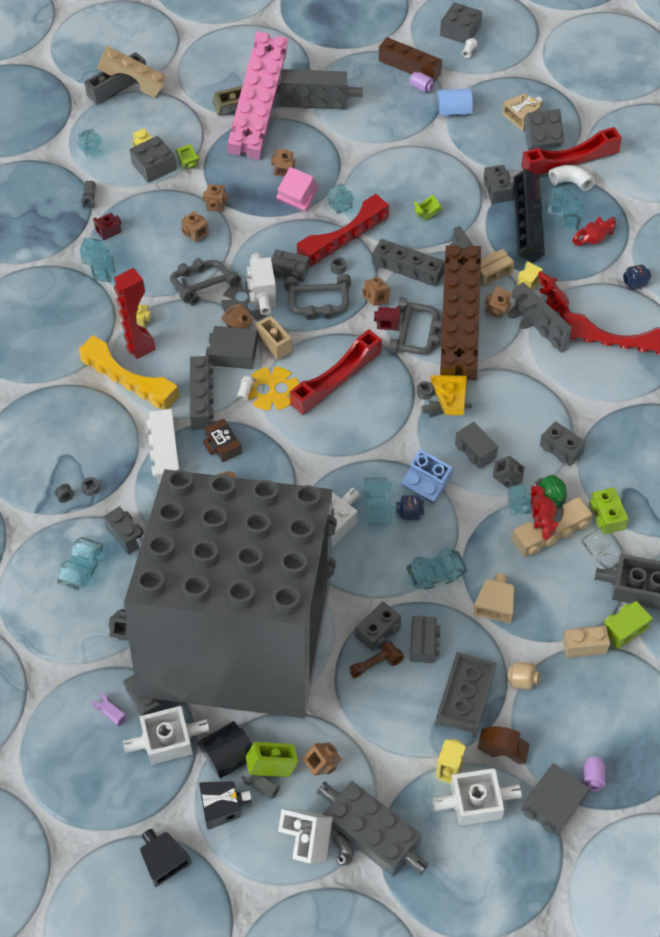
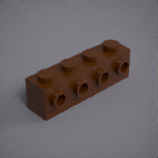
(409, 59)

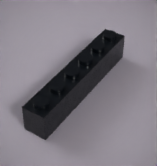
(528, 216)

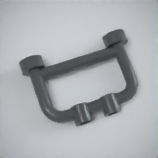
(187, 293)
(311, 311)
(433, 338)

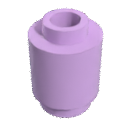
(422, 82)
(594, 773)

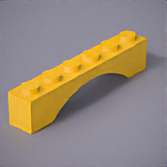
(156, 390)

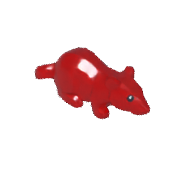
(595, 232)
(555, 297)
(544, 512)

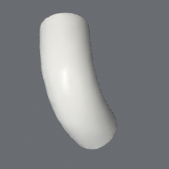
(572, 174)

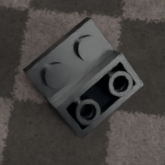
(226, 749)

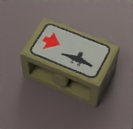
(226, 100)

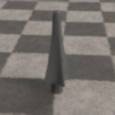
(434, 408)

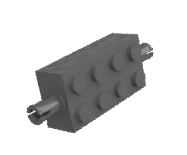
(316, 89)
(634, 580)
(373, 828)

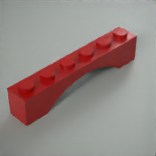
(601, 144)
(320, 246)
(130, 290)
(584, 328)
(312, 391)

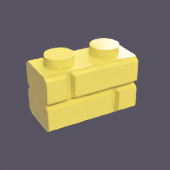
(450, 760)

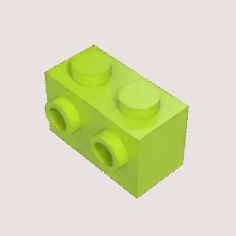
(608, 511)
(627, 624)
(271, 759)

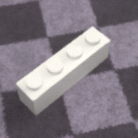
(163, 442)

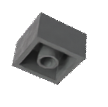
(460, 23)
(544, 129)
(153, 159)

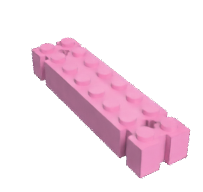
(258, 95)

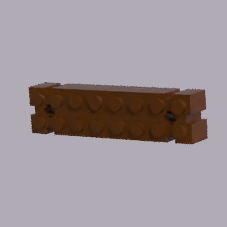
(461, 312)

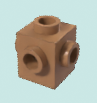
(282, 162)
(215, 198)
(194, 226)
(376, 291)
(498, 302)
(237, 317)
(322, 759)

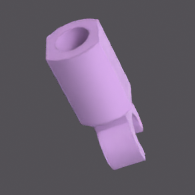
(110, 710)

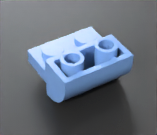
(454, 102)
(427, 476)

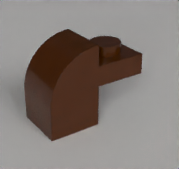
(503, 741)

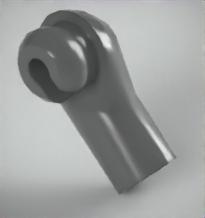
(346, 850)

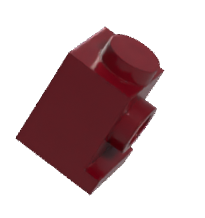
(107, 226)
(387, 318)

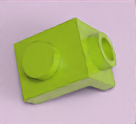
(187, 156)
(428, 207)

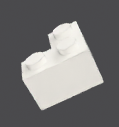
(311, 834)

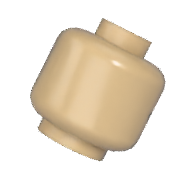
(523, 675)

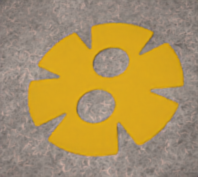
(280, 400)

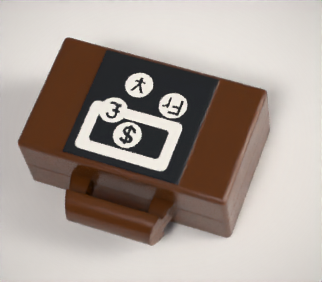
(222, 440)

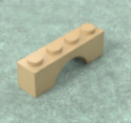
(117, 62)
(574, 517)

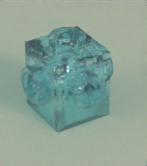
(90, 142)
(340, 198)

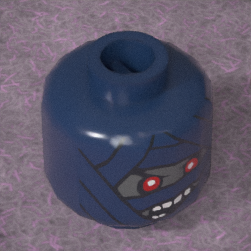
(637, 276)
(410, 507)

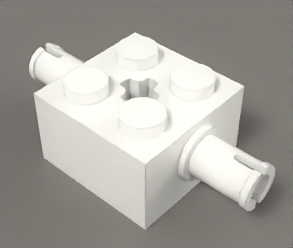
(261, 283)
(344, 513)
(161, 747)
(489, 793)

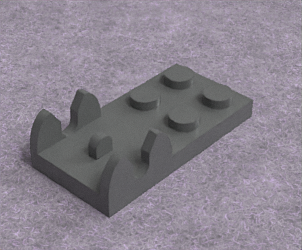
(541, 316)
(466, 693)

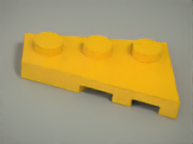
(450, 393)

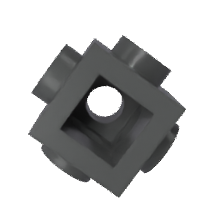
(508, 471)
(118, 625)

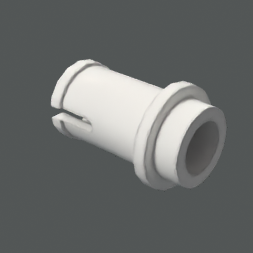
(471, 45)
(245, 388)

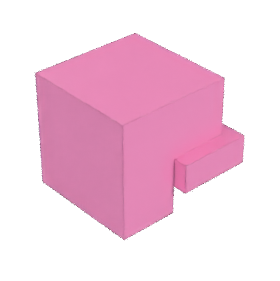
(297, 189)

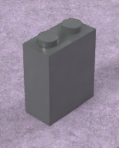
(232, 347)
(554, 799)

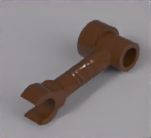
(390, 653)

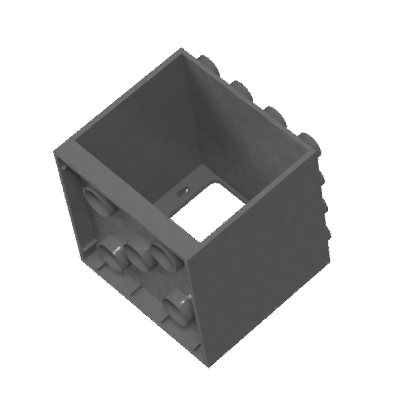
(231, 592)

